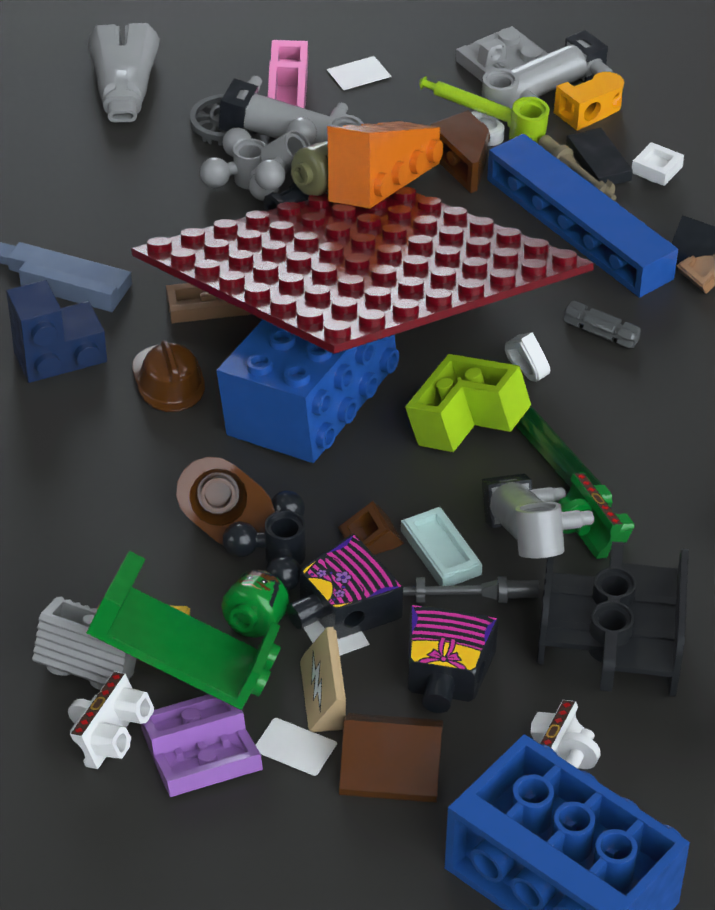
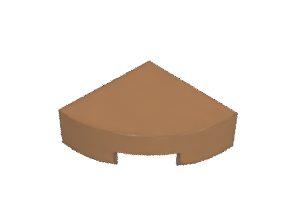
(699, 271)

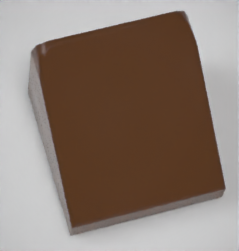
(373, 529)

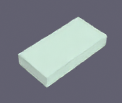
(441, 547)

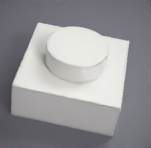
(657, 164)

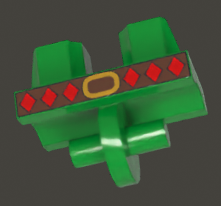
(606, 525)

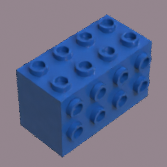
(296, 393)

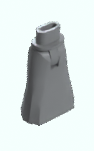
(123, 69)

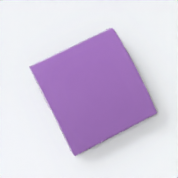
(200, 744)

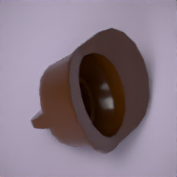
(168, 377)
(219, 494)

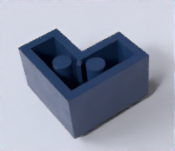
(50, 337)

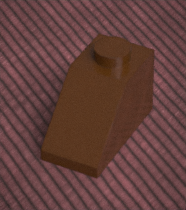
(464, 148)

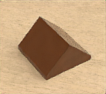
(391, 757)

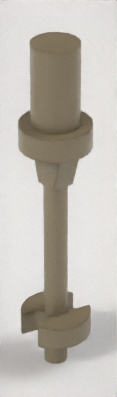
(565, 155)

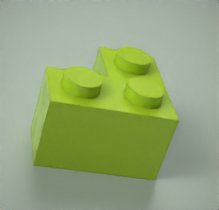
(464, 395)

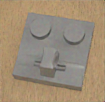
(498, 51)

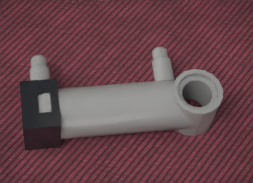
(577, 60)
(248, 110)
(530, 514)

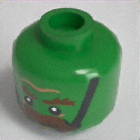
(255, 603)

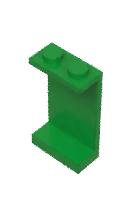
(180, 642)

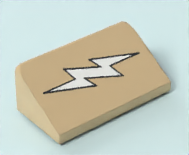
(324, 684)

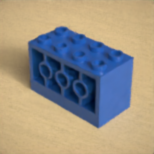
(559, 839)

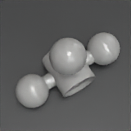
(278, 154)
(246, 157)

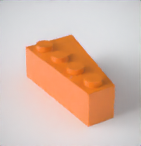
(378, 159)

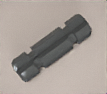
(602, 324)

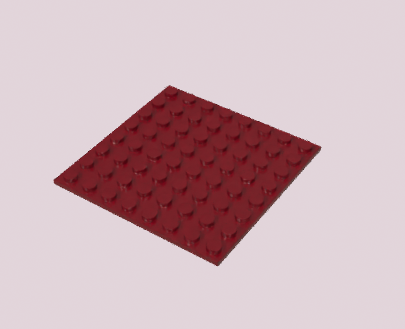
(358, 271)

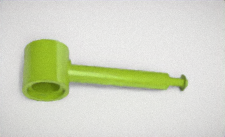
(525, 117)

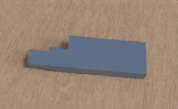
(68, 275)

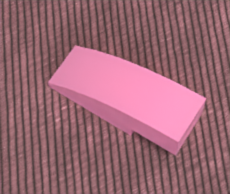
(288, 72)

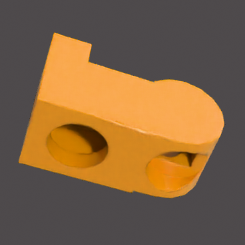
(590, 100)

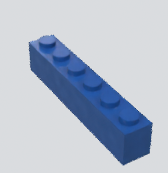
(582, 215)

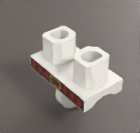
(103, 721)
(566, 736)

